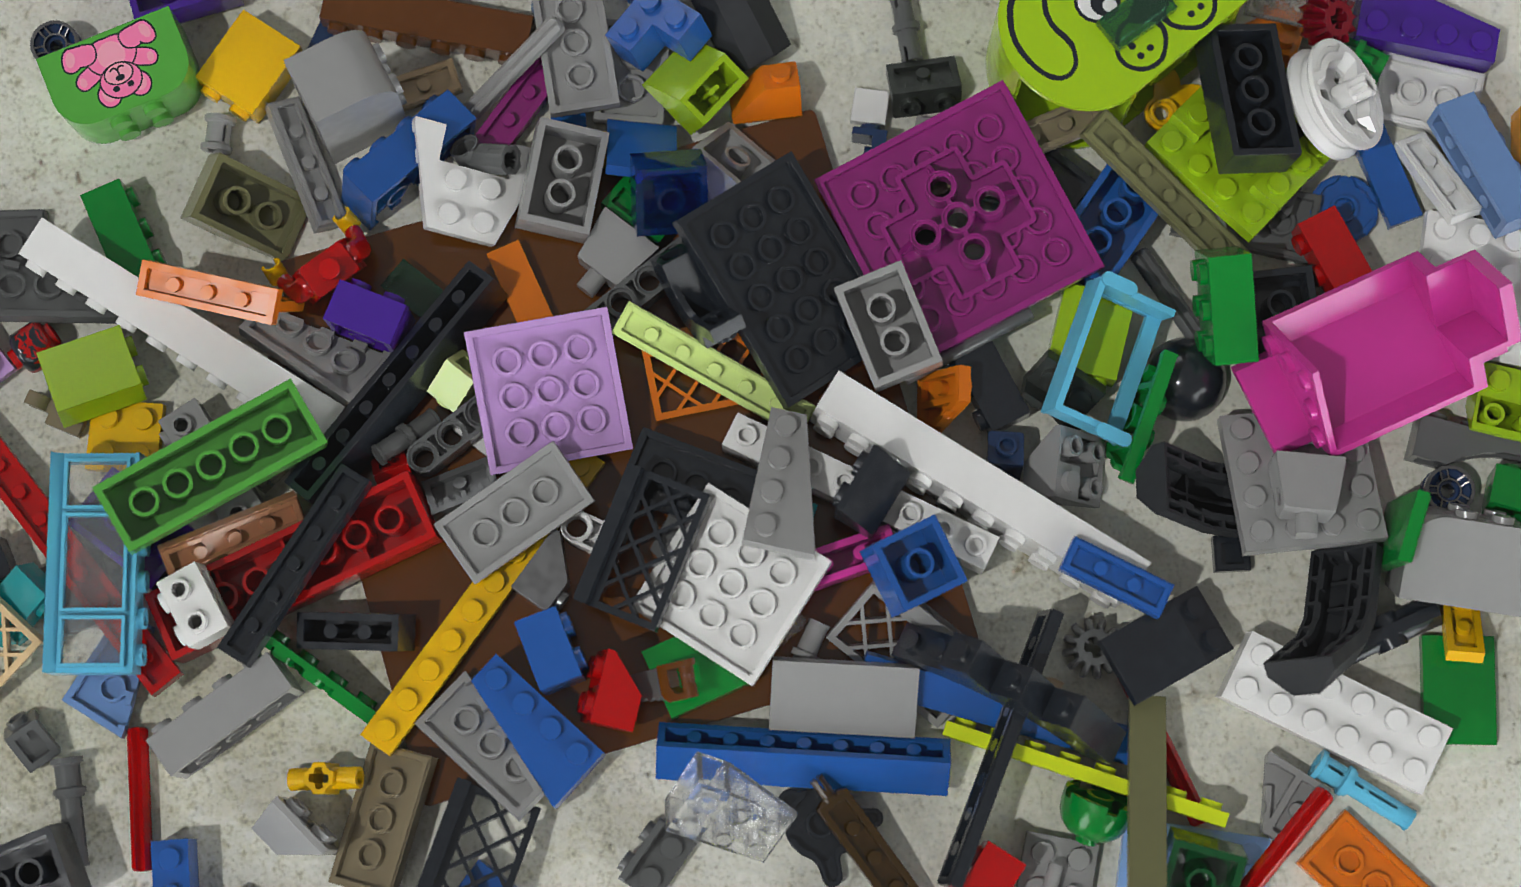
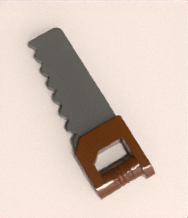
(664, 682)

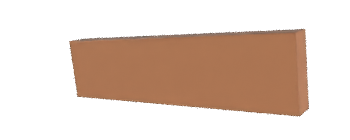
(231, 533)

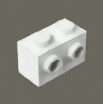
(195, 606)

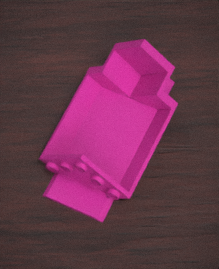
(1379, 352)

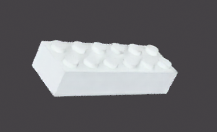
(1341, 719)

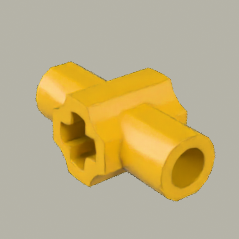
(312, 778)

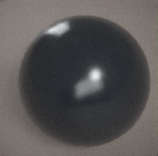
(1195, 382)

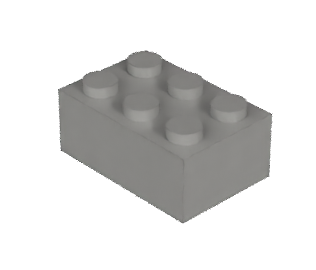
(562, 180)
(888, 326)

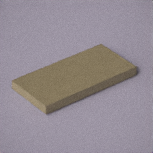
(383, 819)

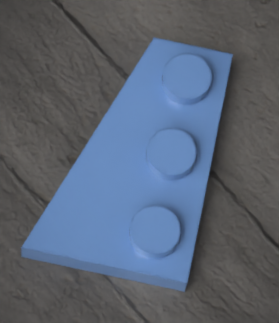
(105, 698)

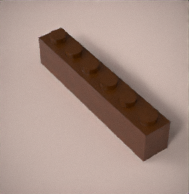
(432, 24)

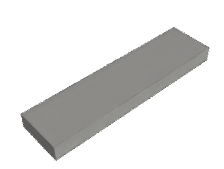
(305, 163)

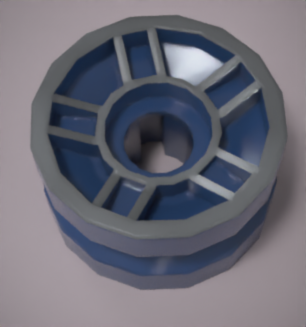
(51, 34)
(1450, 477)

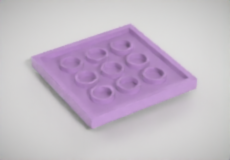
(548, 385)

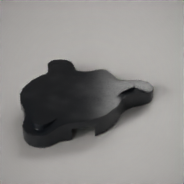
(813, 838)

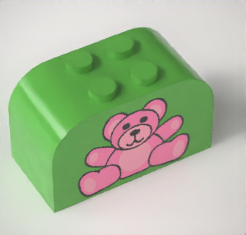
(124, 78)

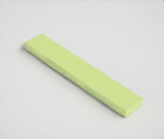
(702, 364)

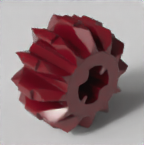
(1327, 20)

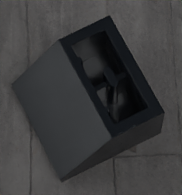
(871, 493)

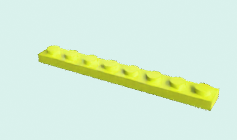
(1101, 776)

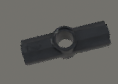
(1398, 626)

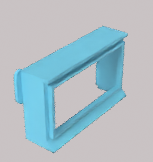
(1123, 293)

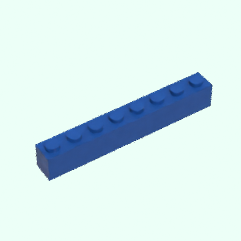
(796, 757)

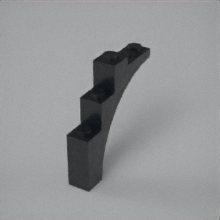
(1015, 686)

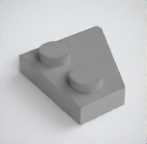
(1283, 794)

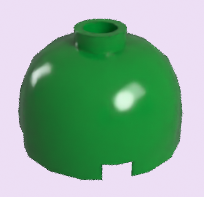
(1093, 813)

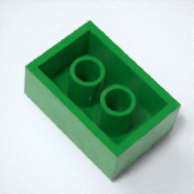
(1225, 305)

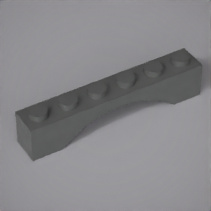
(1441, 442)

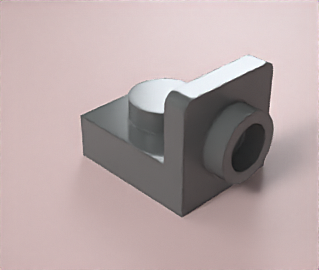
(30, 740)

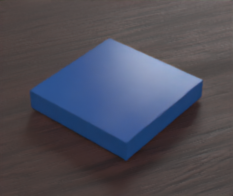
(635, 137)

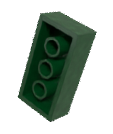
(1203, 860)

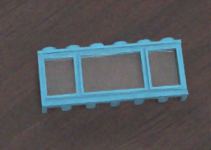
(91, 578)

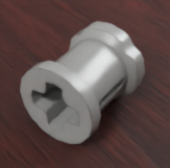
(218, 133)

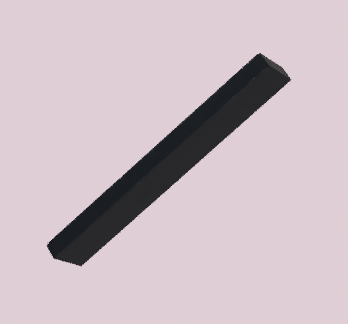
(295, 565)

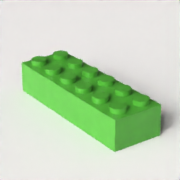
(210, 466)

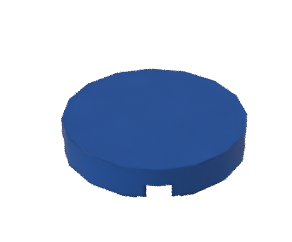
(1352, 194)

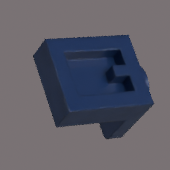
(870, 135)
(1006, 452)

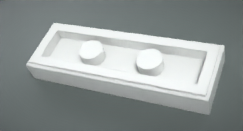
(1437, 178)

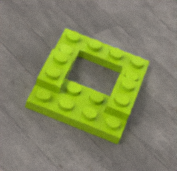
(1242, 199)

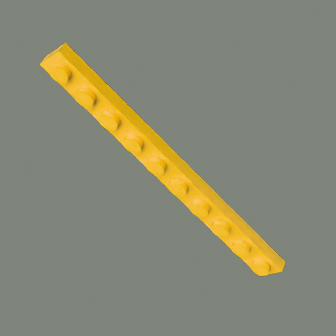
(453, 641)

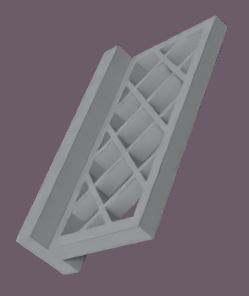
(920, 615)

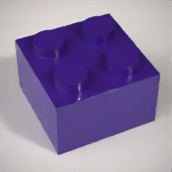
(367, 316)

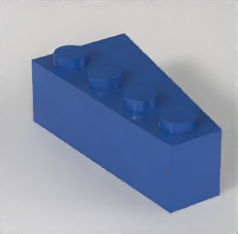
(391, 165)
(542, 736)

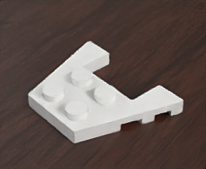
(461, 199)

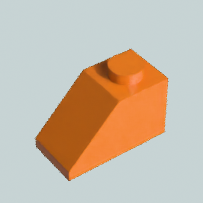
(768, 95)

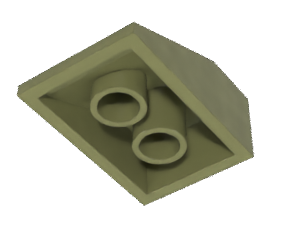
(245, 207)

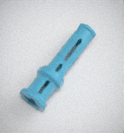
(1346, 781)

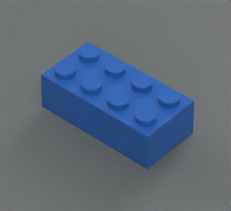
(1114, 220)

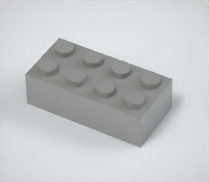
(223, 716)

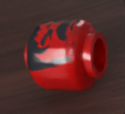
(30, 340)

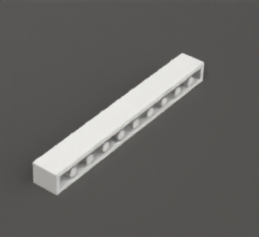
(166, 323)

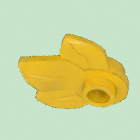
(1169, 96)

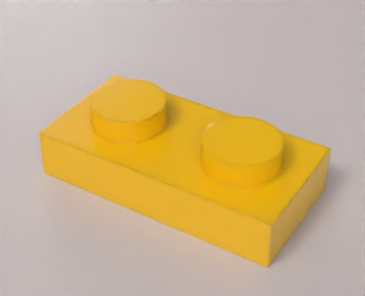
(1462, 634)

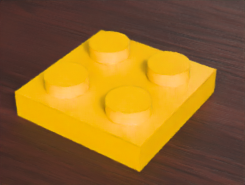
(128, 430)

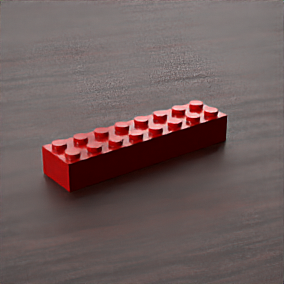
(383, 531)

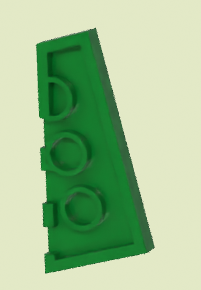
(333, 683)

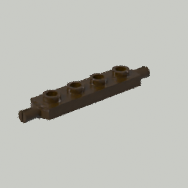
(860, 837)

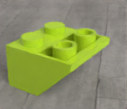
(695, 88)
(1498, 406)

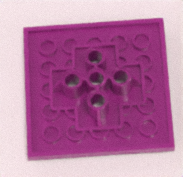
(981, 151)

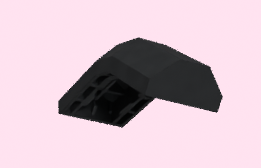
(743, 29)
(1186, 490)
(1335, 619)

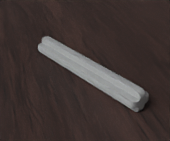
(515, 66)

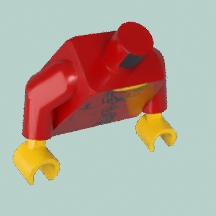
(324, 271)

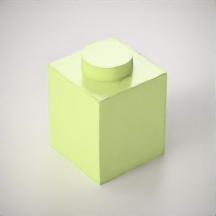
(453, 382)

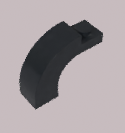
(694, 299)

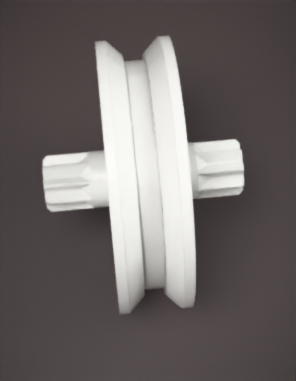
(1335, 99)

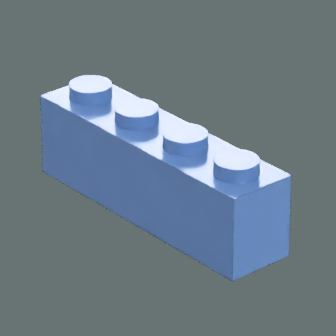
(1480, 160)

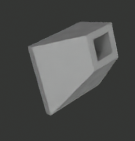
(1067, 467)
(290, 831)

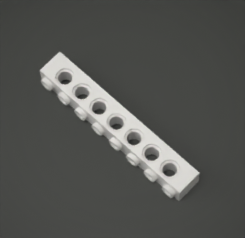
(970, 543)

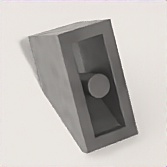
(546, 575)

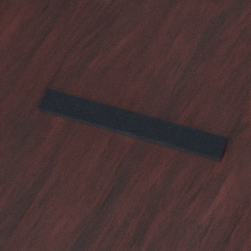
(996, 760)

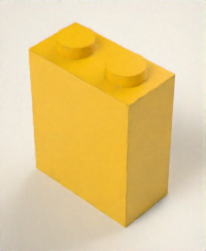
(247, 67)

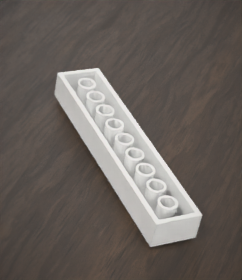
(962, 480)

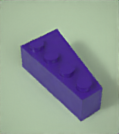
(1426, 32)

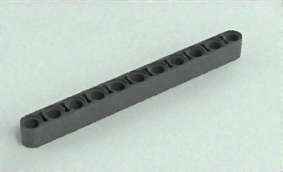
(462, 419)

